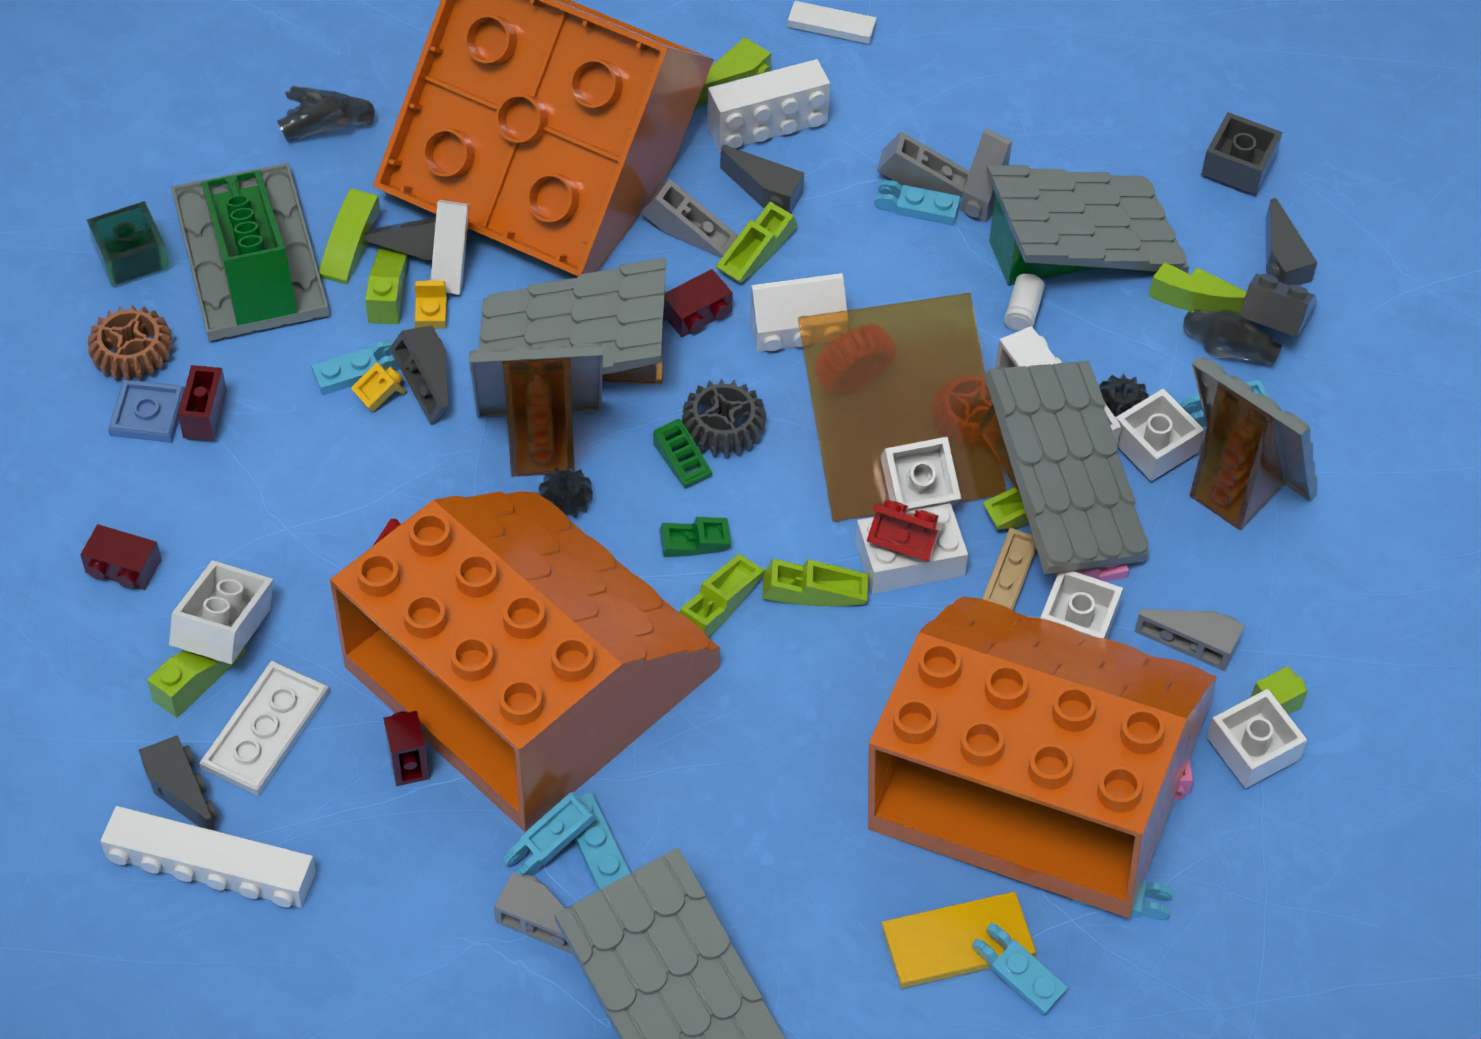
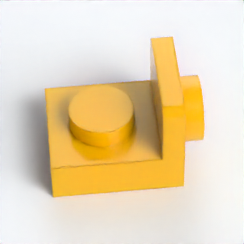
(430, 304)
(378, 385)

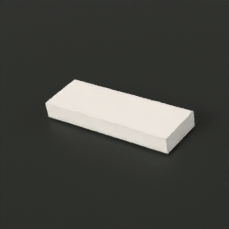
(831, 22)
(450, 244)

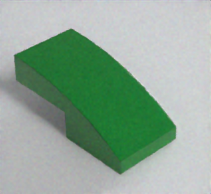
(699, 538)

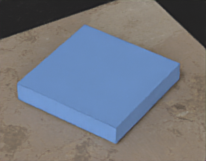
(146, 411)

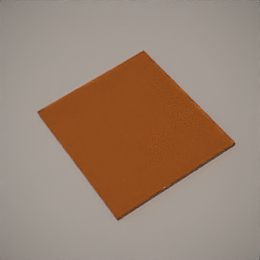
(895, 381)

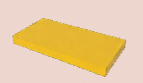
(940, 940)

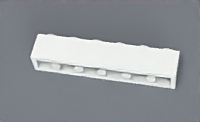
(208, 857)

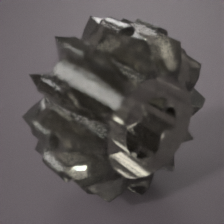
(1122, 393)
(567, 491)

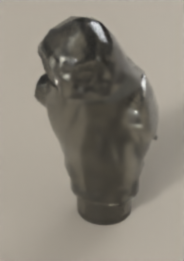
(323, 112)
(1231, 336)

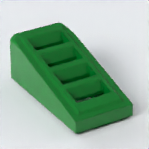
(672, 436)

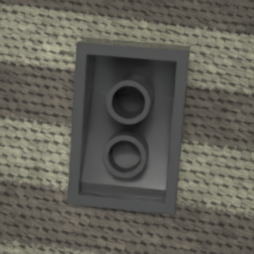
(1277, 304)

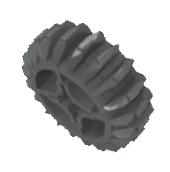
(724, 412)

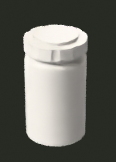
(1024, 302)

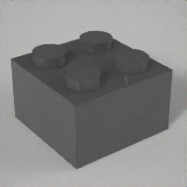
(1241, 153)

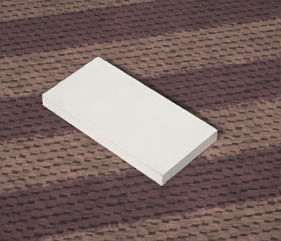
(264, 728)

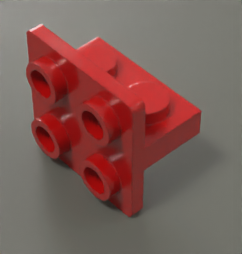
(903, 530)

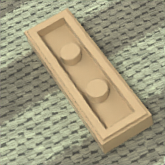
(1011, 569)

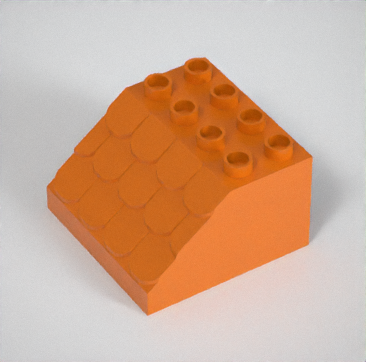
(542, 124)
(515, 644)
(1035, 751)

